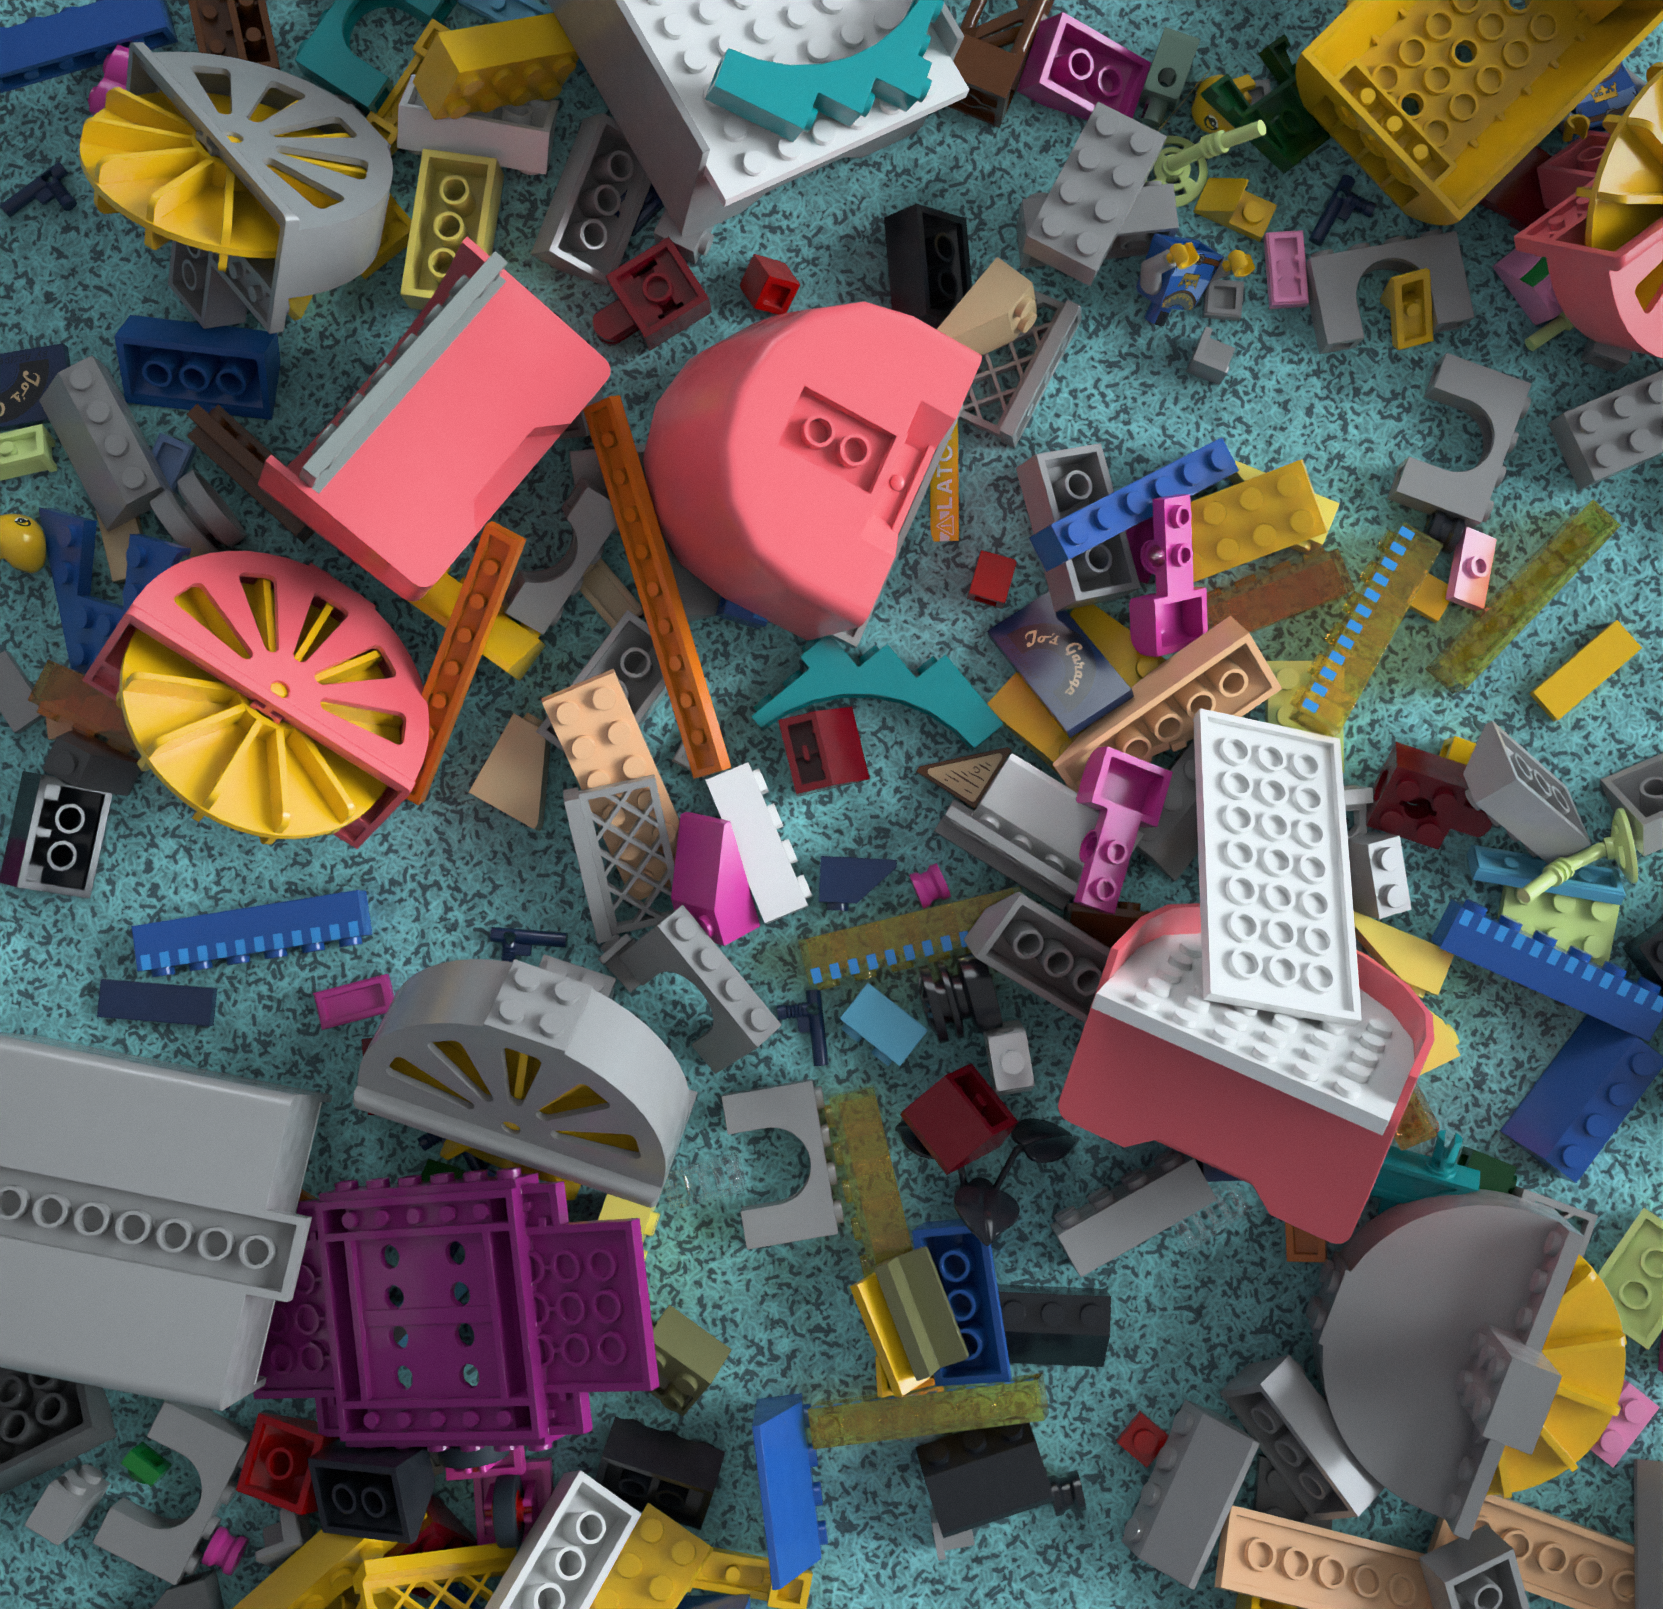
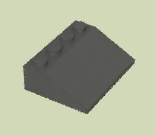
(47, 1424)

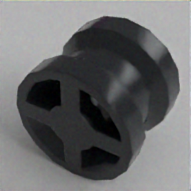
(1444, 530)
(1067, 1493)

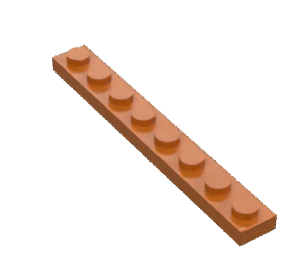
(465, 641)

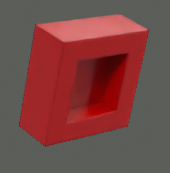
(1142, 1439)

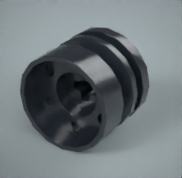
(959, 997)

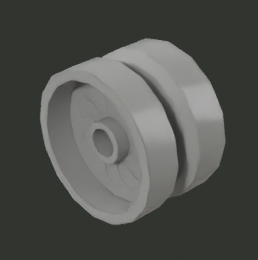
(199, 517)

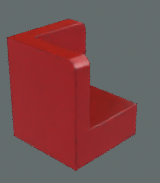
(769, 285)
(991, 579)

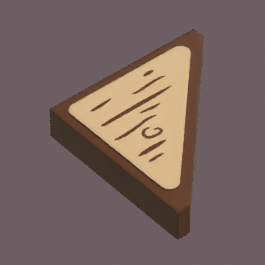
(966, 776)

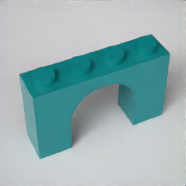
(328, 54)

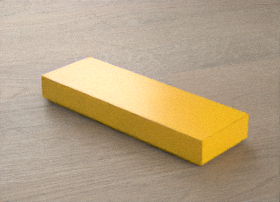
(1585, 670)
(884, 1335)

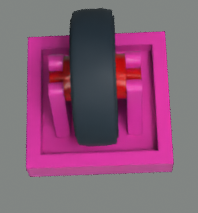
(482, 1463)
(512, 1503)

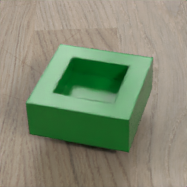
(146, 1464)

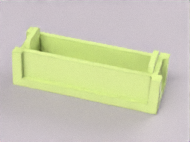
(26, 452)

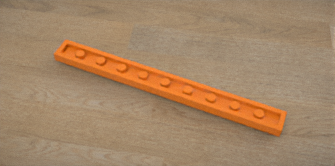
(656, 586)

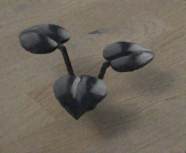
(979, 1203)

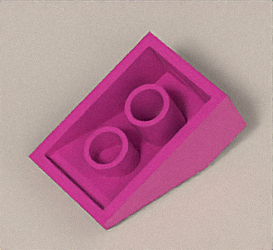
(1078, 67)
(712, 879)

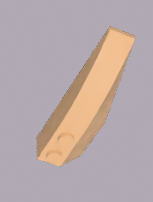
(1213, 673)

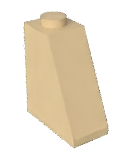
(517, 772)

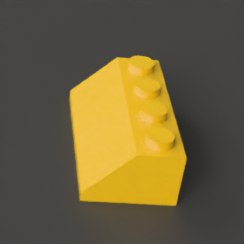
(508, 645)

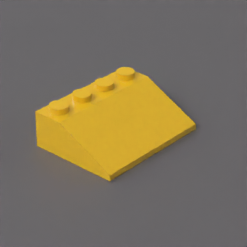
(1027, 716)

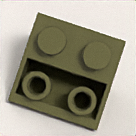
(685, 1360)

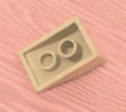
(993, 310)

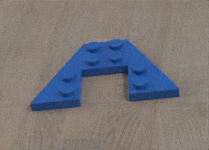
(85, 618)

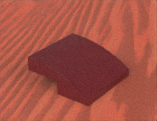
(1519, 192)

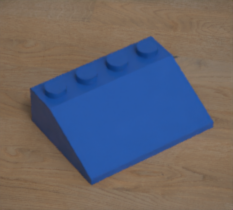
(788, 1487)

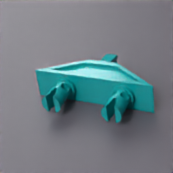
(1414, 1176)

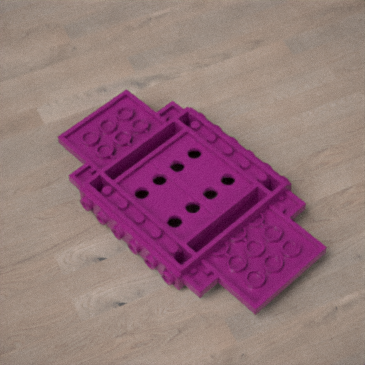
(549, 1309)

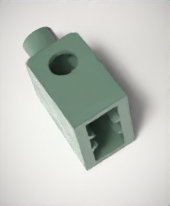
(1170, 67)

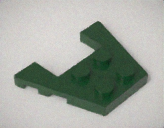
(1289, 126)

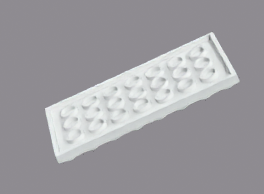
(1274, 870)

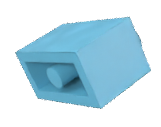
(883, 1025)

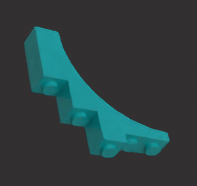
(790, 96)
(832, 675)

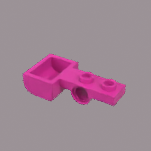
(1178, 610)
(1128, 796)

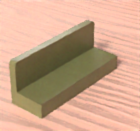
(921, 1312)

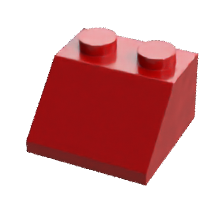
(278, 1463)

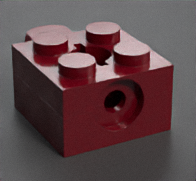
(653, 297)
(1435, 787)

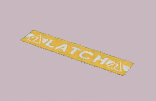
(945, 494)

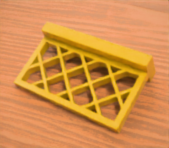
(429, 1571)

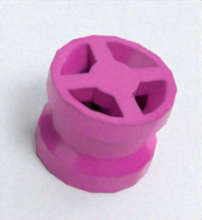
(929, 885)
(225, 1550)

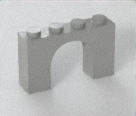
(1335, 277)
(1496, 406)
(738, 1013)
(810, 1210)
(170, 1545)

